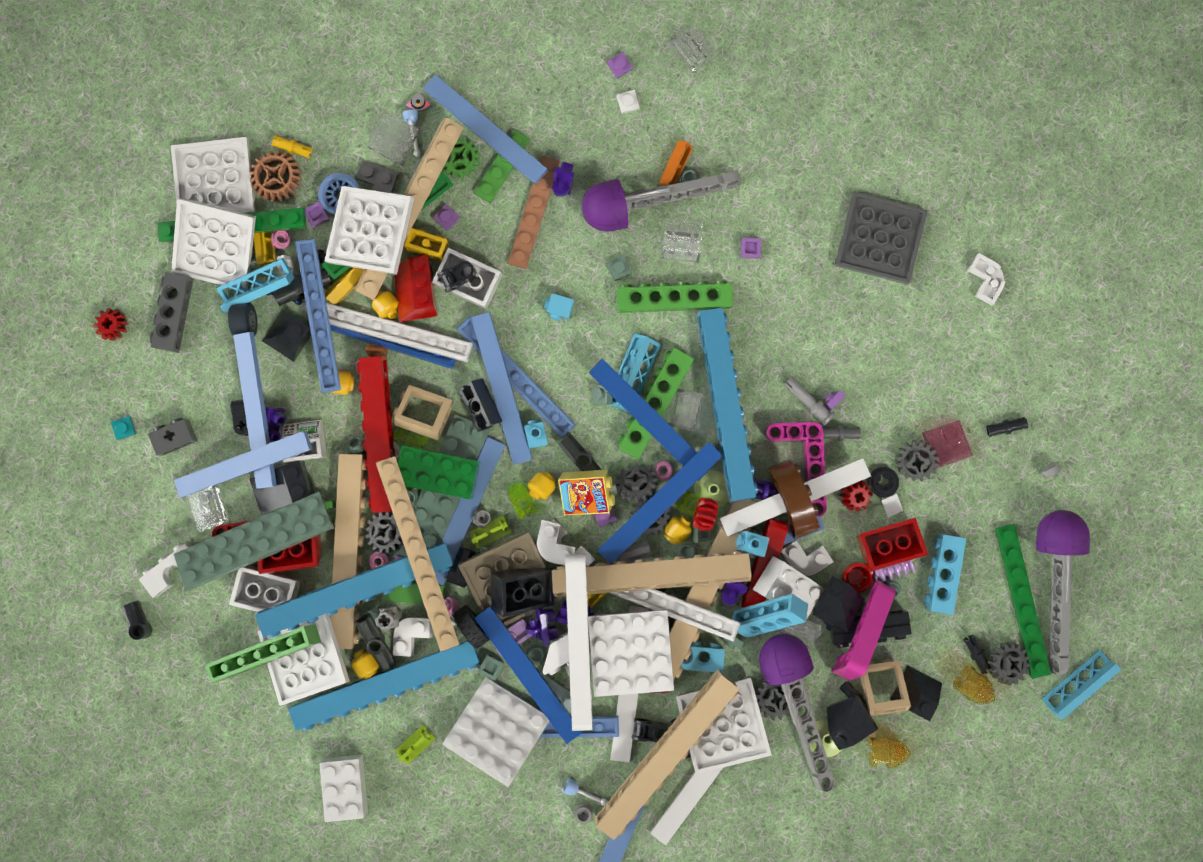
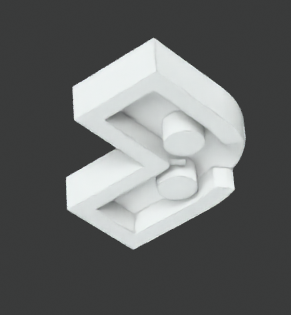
(992, 276)
(548, 545)
(808, 564)
(404, 635)

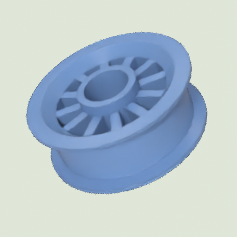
(329, 182)

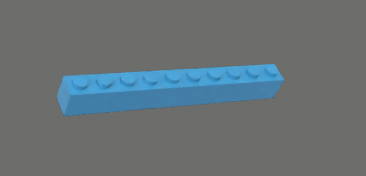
(726, 405)
(346, 593)
(382, 685)

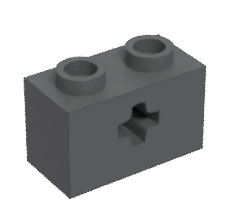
(183, 436)

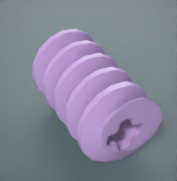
(889, 571)

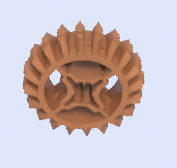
(270, 181)

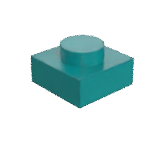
(123, 428)

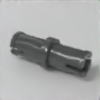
(841, 433)

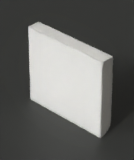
(892, 505)

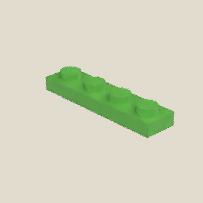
(498, 171)

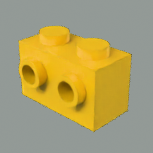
(422, 243)

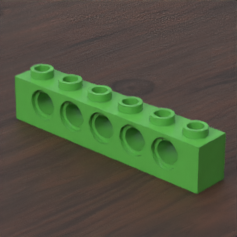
(626, 305)
(682, 362)
(263, 653)

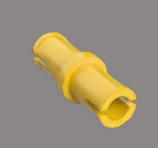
(292, 146)

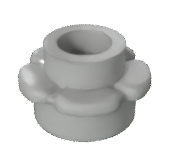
(481, 513)
(583, 818)

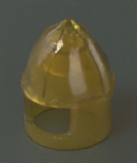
(976, 686)
(887, 751)

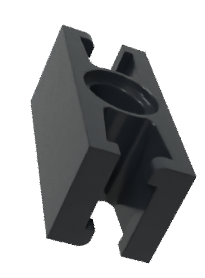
(480, 404)

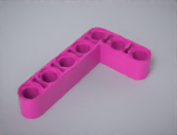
(808, 440)
(857, 659)

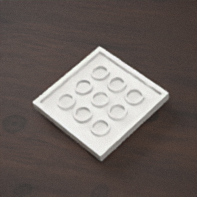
(215, 173)
(369, 229)
(212, 242)
(630, 653)
(309, 669)
(496, 732)
(734, 735)

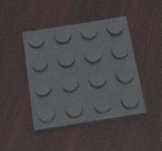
(881, 238)

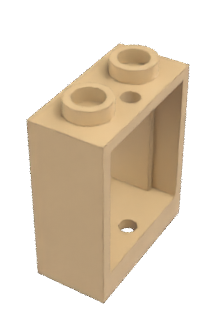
(418, 427)
(889, 706)

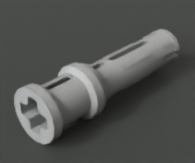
(816, 407)

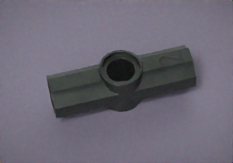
(295, 289)
(574, 450)
(371, 633)

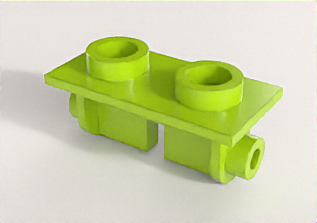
(494, 530)
(415, 745)

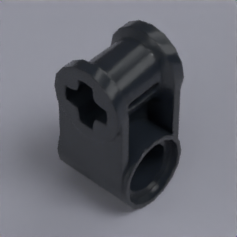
(455, 276)
(238, 417)
(648, 730)

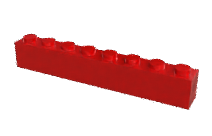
(376, 424)

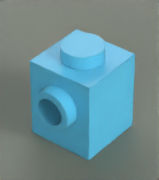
(559, 307)
(536, 434)
(752, 543)

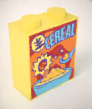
(586, 492)

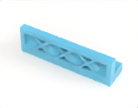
(255, 292)
(632, 361)
(1084, 691)

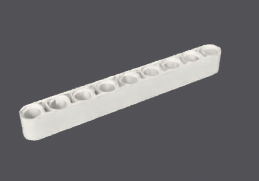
(578, 642)

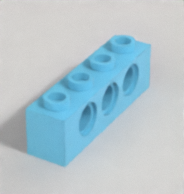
(950, 584)
(771, 615)
(714, 661)

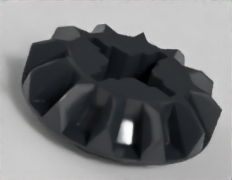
(891, 486)

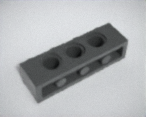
(176, 322)

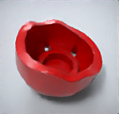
(855, 576)

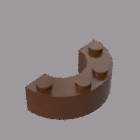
(796, 499)

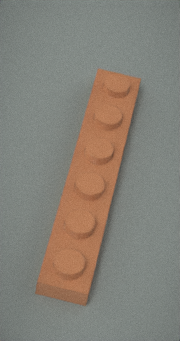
(533, 216)

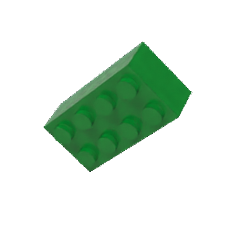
(438, 472)

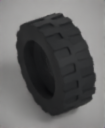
(469, 627)

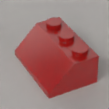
(415, 289)
(892, 544)
(295, 557)

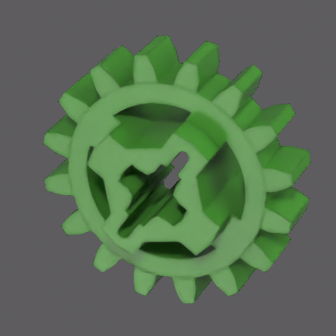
(464, 151)

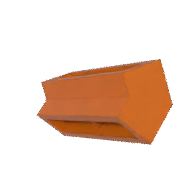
(676, 163)

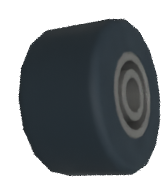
(242, 319)

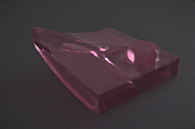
(949, 443)

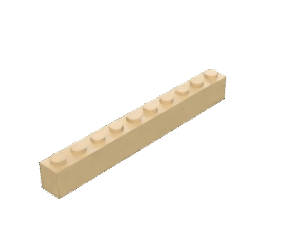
(419, 189)
(348, 540)
(417, 553)
(660, 573)
(683, 634)
(666, 754)

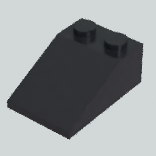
(292, 485)
(521, 590)

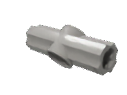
(388, 617)

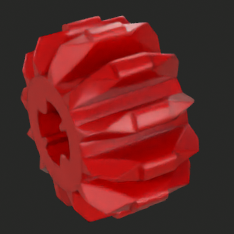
(113, 330)
(853, 502)
(705, 514)

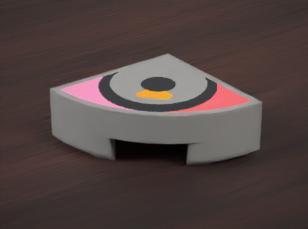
(418, 103)

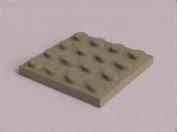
(514, 553)

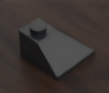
(288, 335)
(839, 604)
(922, 692)
(849, 722)

